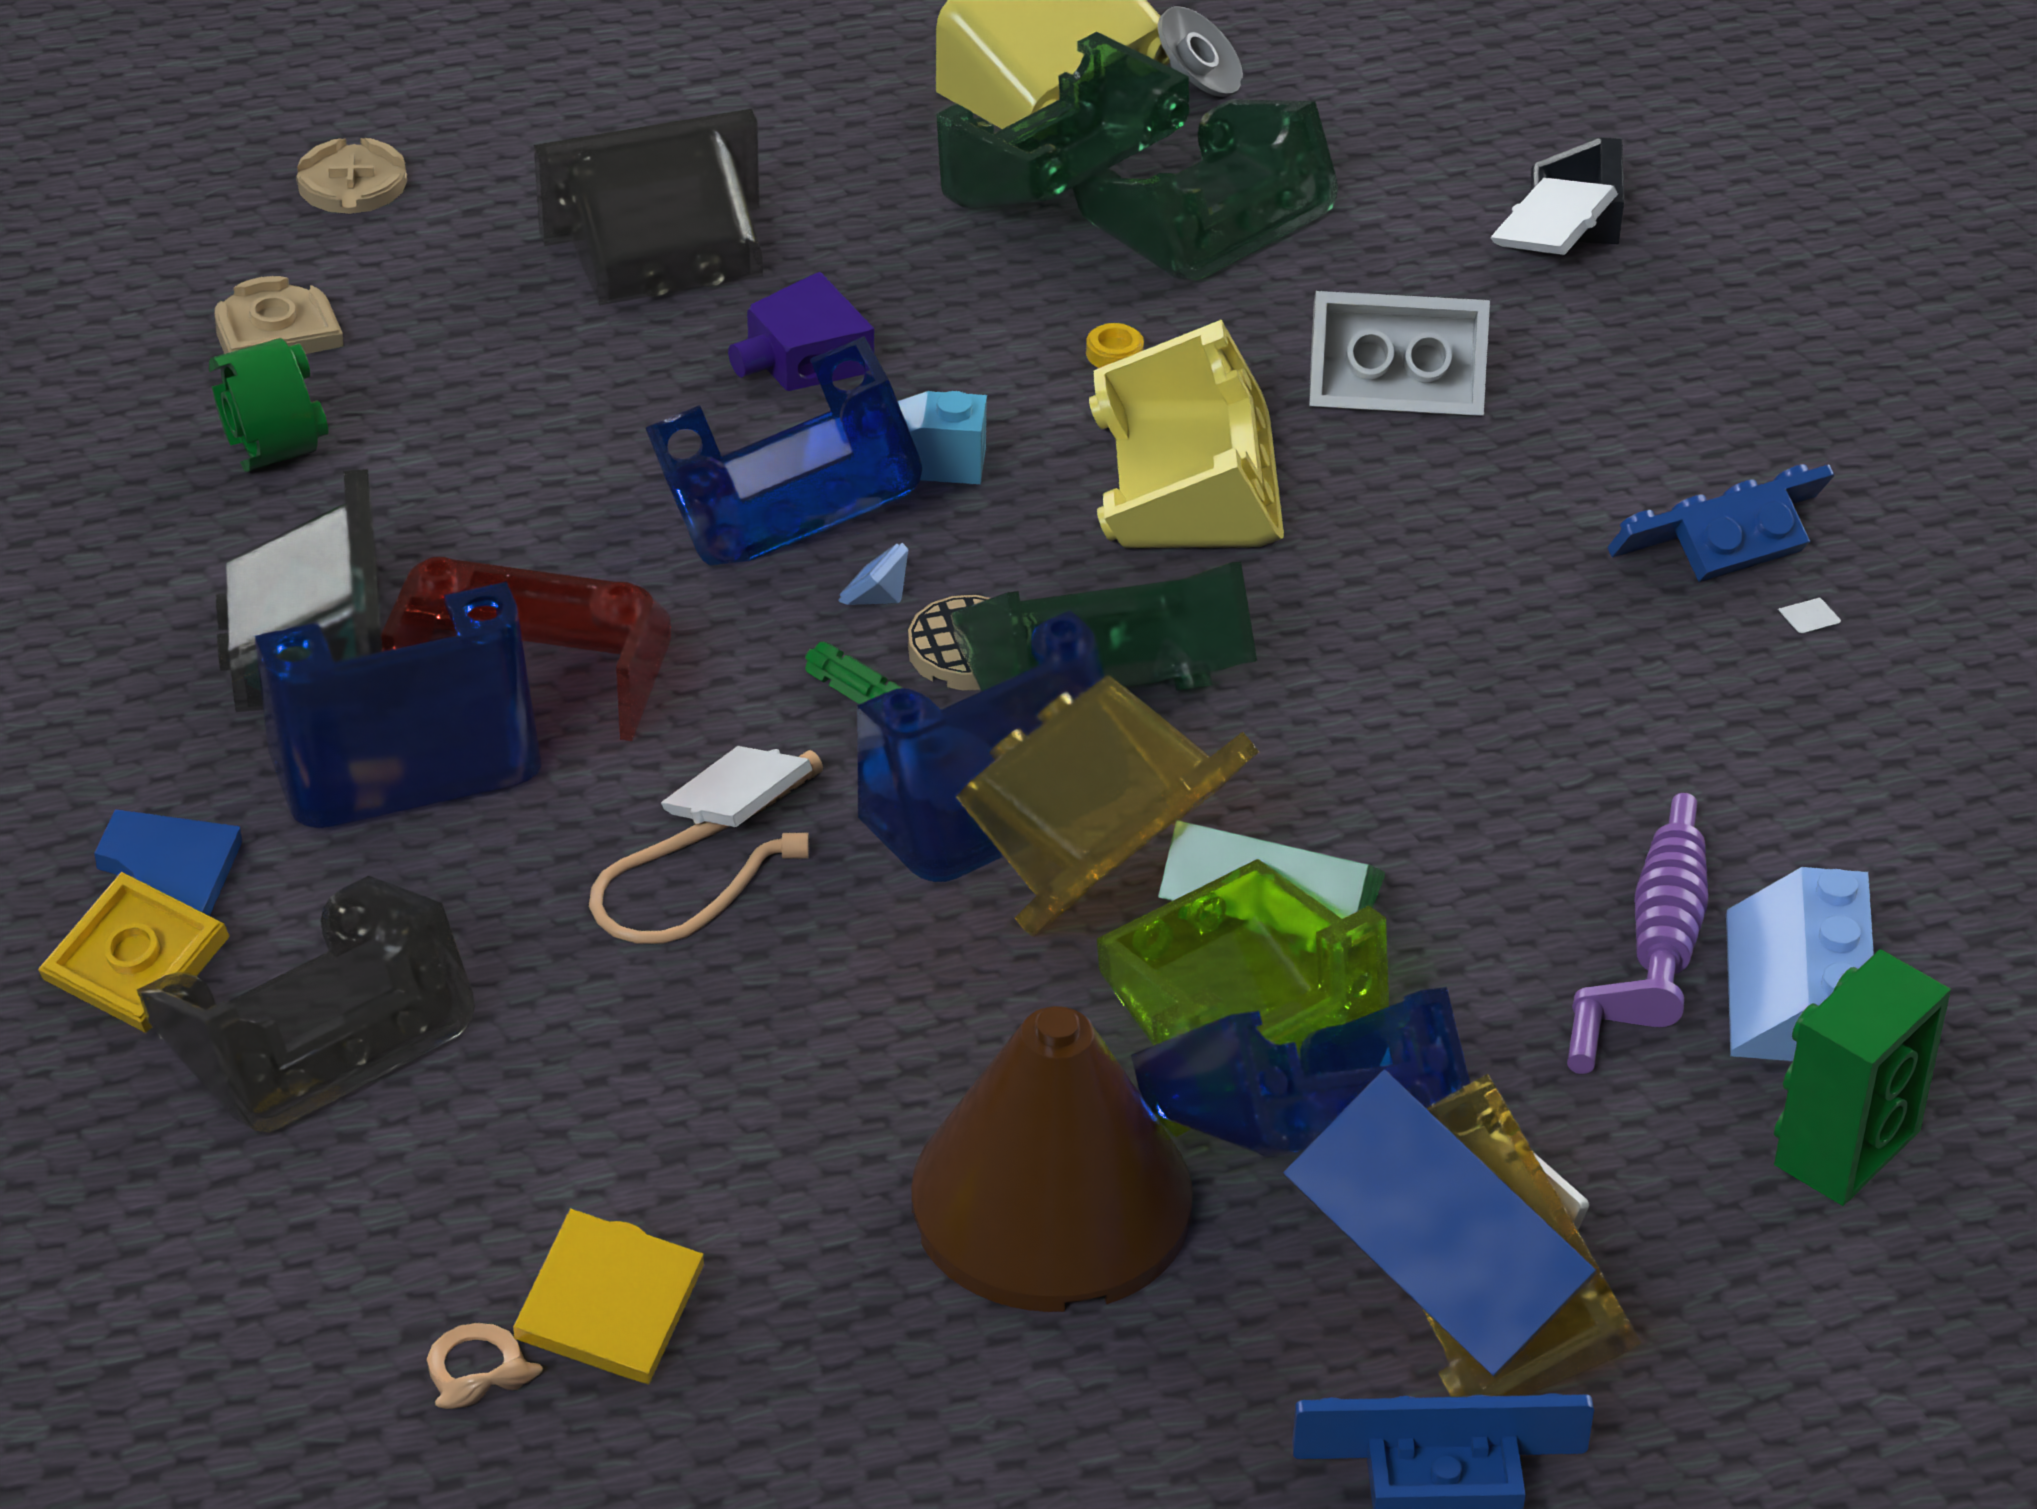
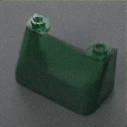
(1103, 116)
(1257, 181)

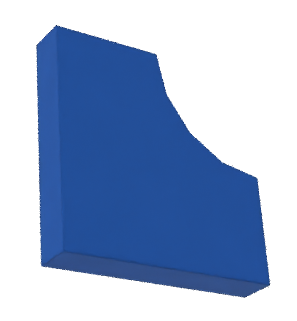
(171, 854)

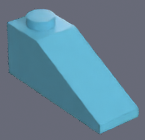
(948, 434)

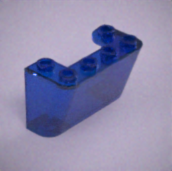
(796, 478)
(400, 721)

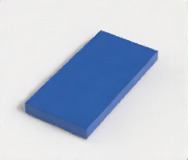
(1440, 1223)

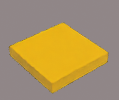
(129, 942)
(608, 1296)

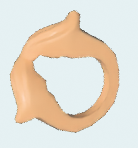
(471, 1388)

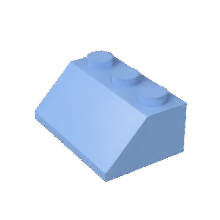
(1790, 952)

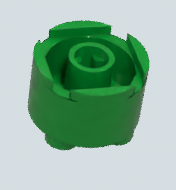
(268, 403)

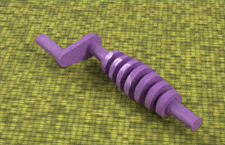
(1668, 919)

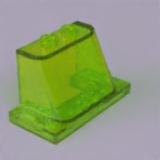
(1244, 949)

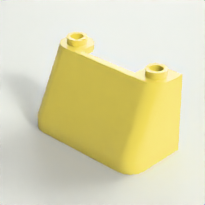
(1008, 53)
(1188, 447)

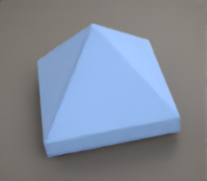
(879, 580)

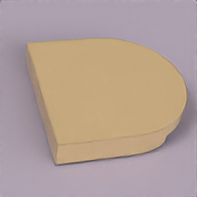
(274, 309)

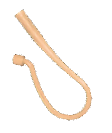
(791, 846)

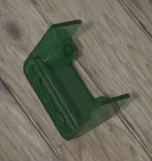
(1141, 631)

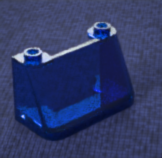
(922, 757)
(1277, 1103)

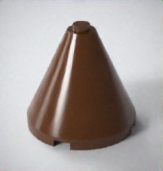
(1052, 1176)

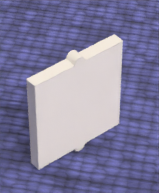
(1554, 215)
(736, 786)

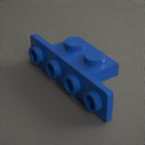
(1732, 530)
(1443, 1447)

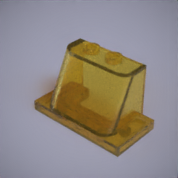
(1090, 792)

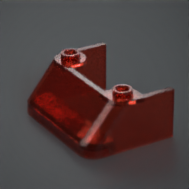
(551, 612)

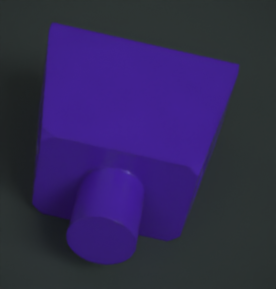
(798, 326)

